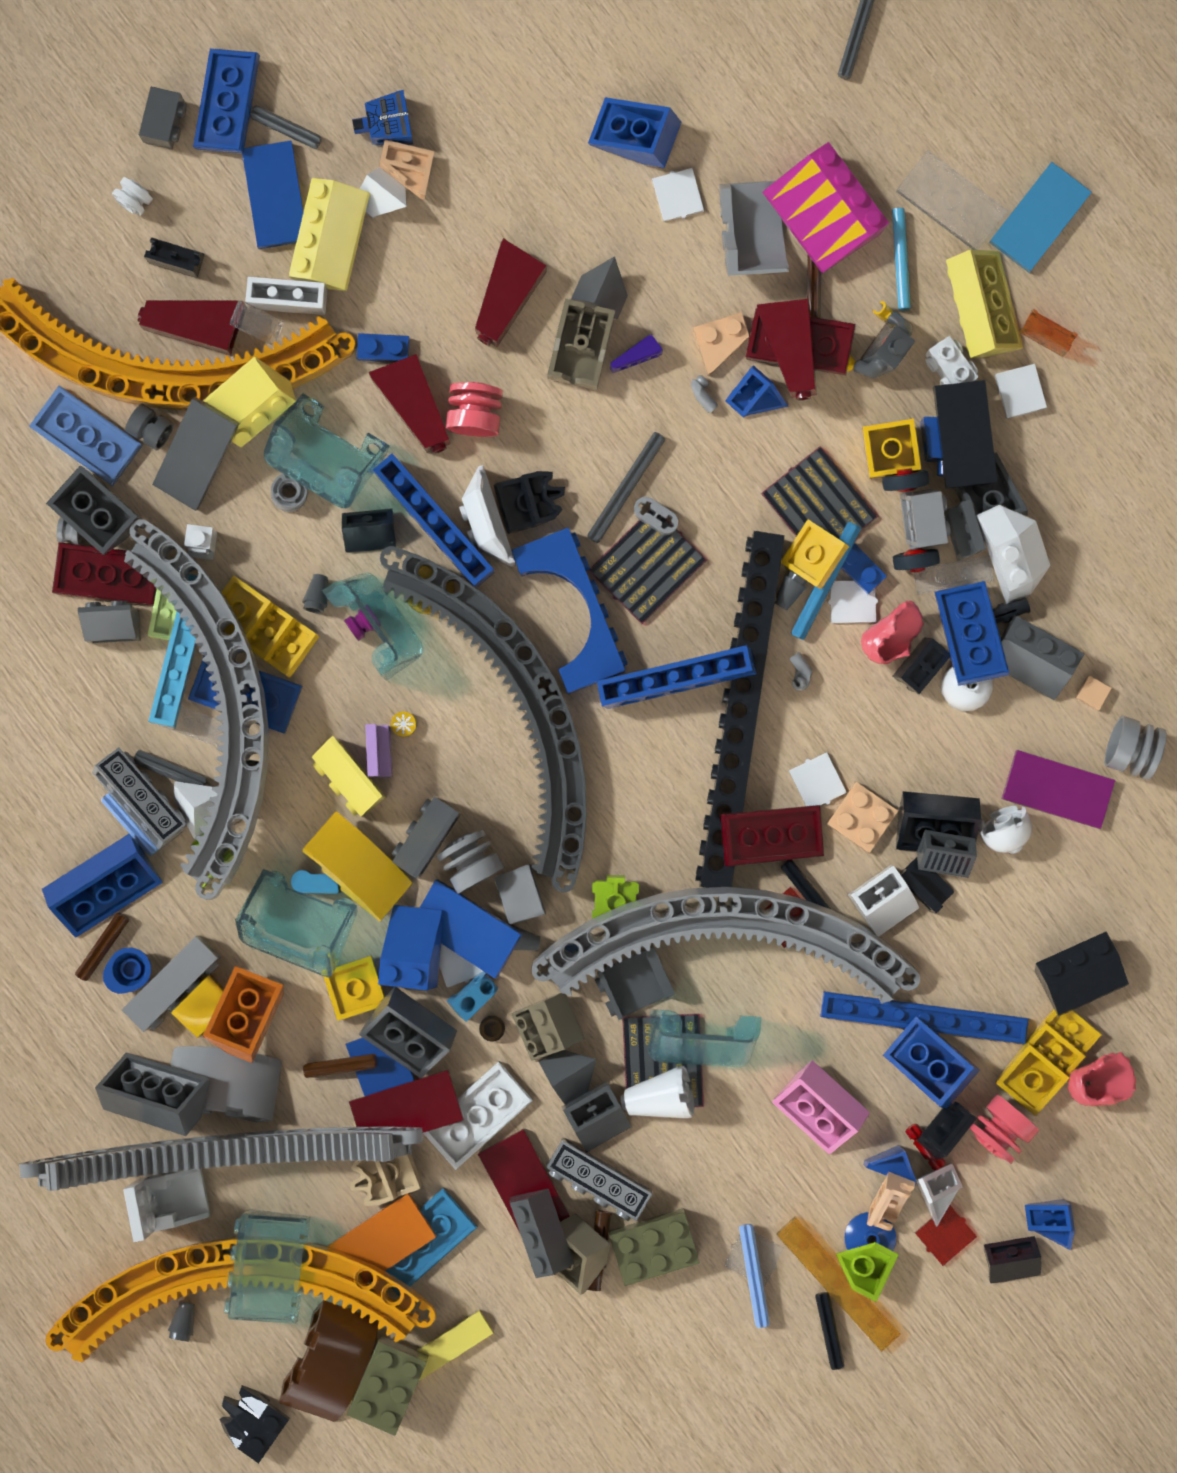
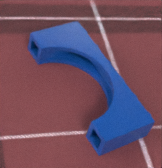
(559, 557)

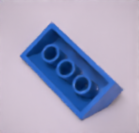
(101, 886)

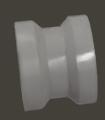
(67, 533)

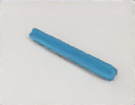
(818, 595)

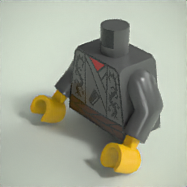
(888, 346)

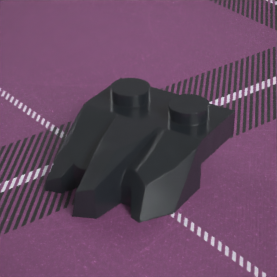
(528, 500)
(252, 1422)

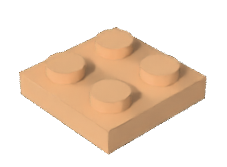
(862, 817)

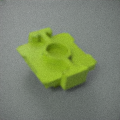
(613, 893)

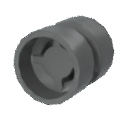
(146, 425)

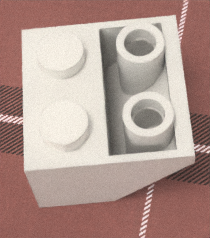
(884, 900)

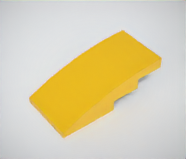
(268, 628)
(357, 866)
(1047, 1059)

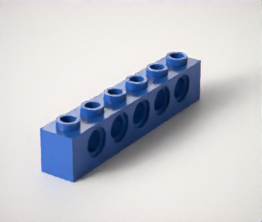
(433, 521)
(676, 677)

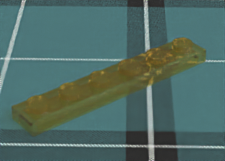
(834, 1280)

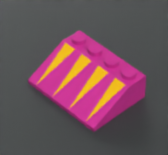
(826, 208)

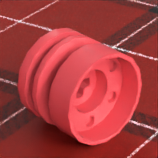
(474, 404)
(1003, 1129)

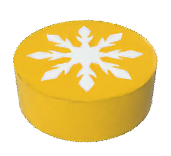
(403, 724)

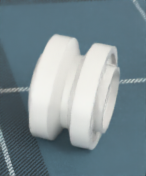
(132, 196)

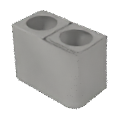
(519, 894)

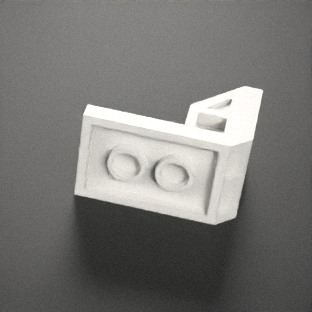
(165, 1201)

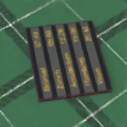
(818, 493)
(647, 567)
(641, 1066)

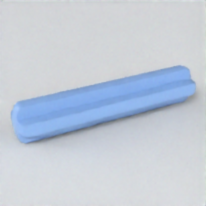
(129, 824)

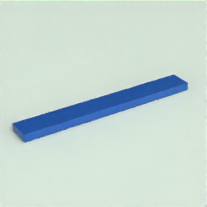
(938, 1018)

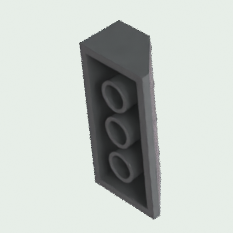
(154, 1093)

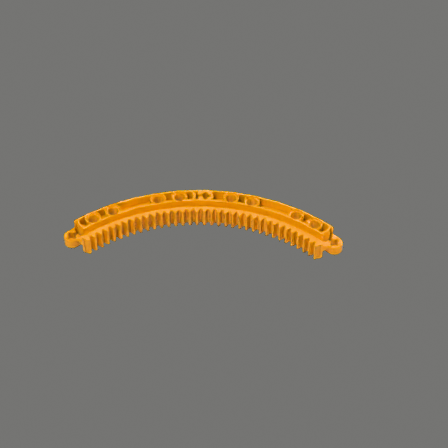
(75, 356)
(152, 1284)

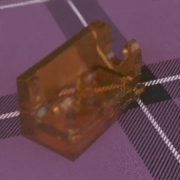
(1048, 333)

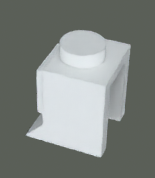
(200, 541)

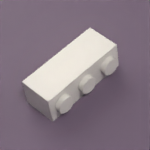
(287, 295)

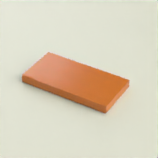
(387, 1235)

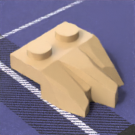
(386, 1179)

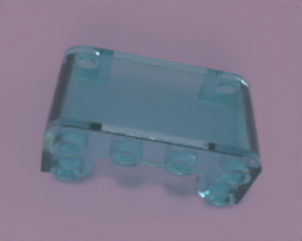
(319, 457)
(267, 1267)

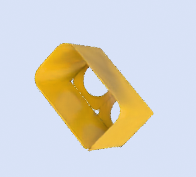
(199, 1006)

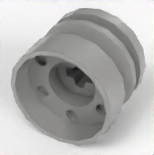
(1139, 749)
(470, 861)

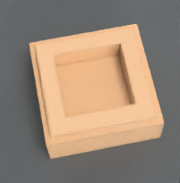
(1093, 693)

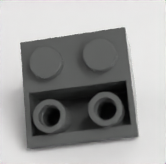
(109, 623)
(596, 1116)

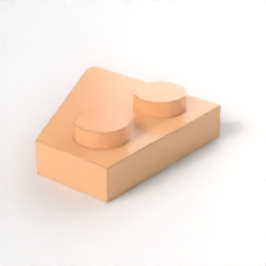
(407, 165)
(720, 339)

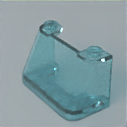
(399, 640)
(295, 924)
(670, 1045)

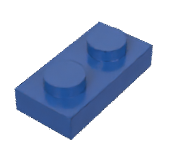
(382, 347)
(862, 570)

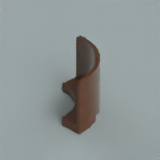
(332, 1364)

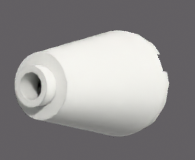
(661, 1096)

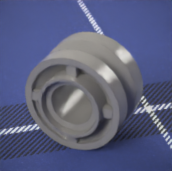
(284, 503)

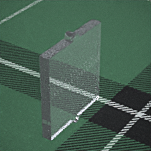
(768, 1256)

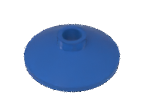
(858, 1232)

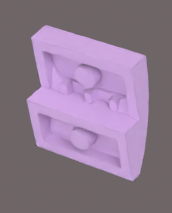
(378, 751)

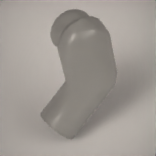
(701, 395)
(803, 672)

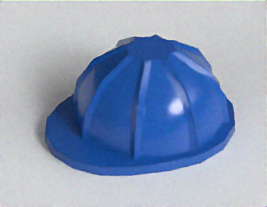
(127, 971)

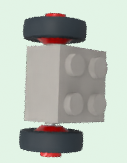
(922, 519)

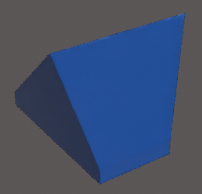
(755, 394)
(893, 1161)
(1052, 1220)

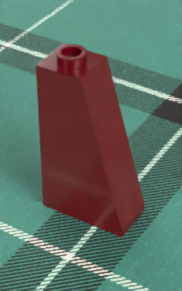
(508, 290)
(192, 321)
(792, 342)
(410, 397)

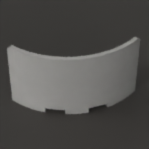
(753, 230)
(235, 1085)

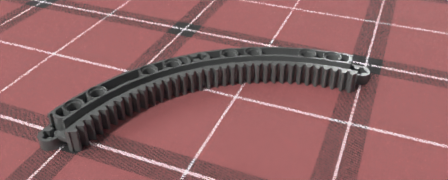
(479, 620)

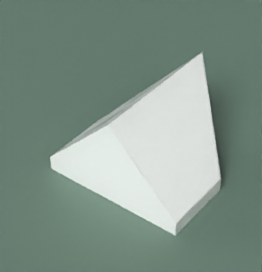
(385, 193)
(192, 803)
(939, 1190)

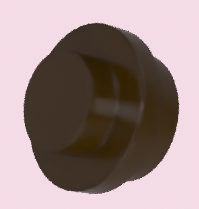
(492, 1028)

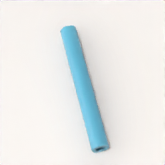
(901, 259)

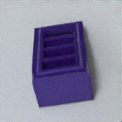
(639, 353)

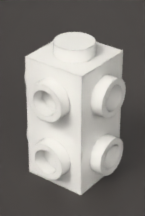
(950, 363)

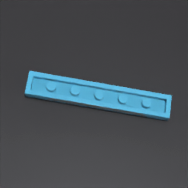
(174, 673)

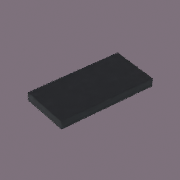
(965, 434)

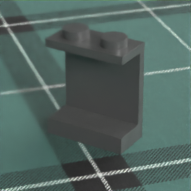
(634, 983)

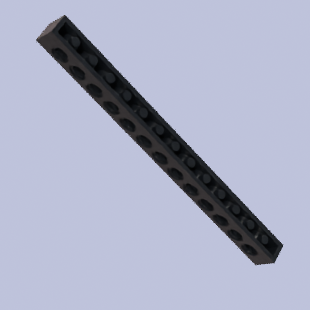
(772, 546)

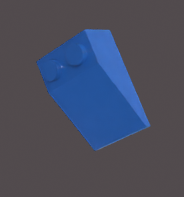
(636, 131)
(412, 948)
(931, 1063)

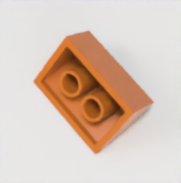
(244, 1014)

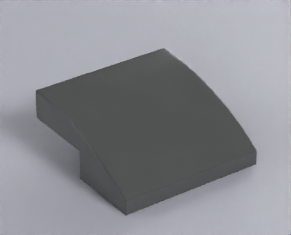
(964, 530)

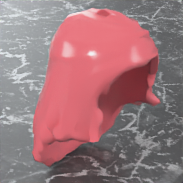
(893, 634)
(1109, 1078)

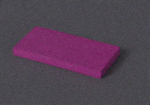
(1058, 789)

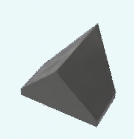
(602, 288)
(568, 1073)

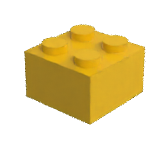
(891, 447)

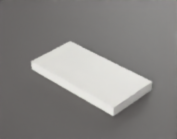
(485, 1110)

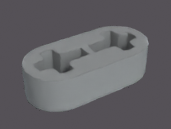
(659, 510)

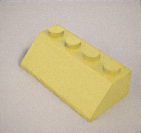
(329, 234)
(984, 303)

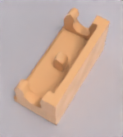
(889, 1201)

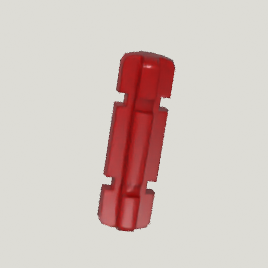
(914, 1132)

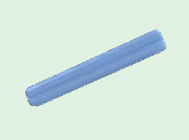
(754, 1275)

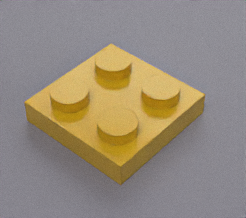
(814, 554)
(354, 988)

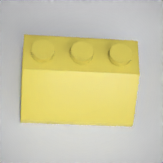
(252, 398)
(347, 777)

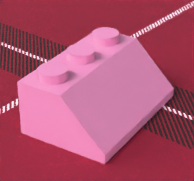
(821, 1107)

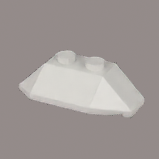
(485, 519)
(1014, 551)

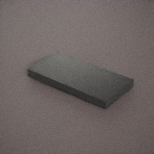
(195, 453)

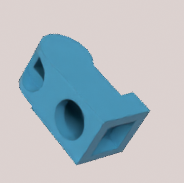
(307, 882)
(473, 996)

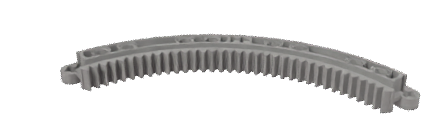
(240, 785)
(640, 925)
(222, 1150)

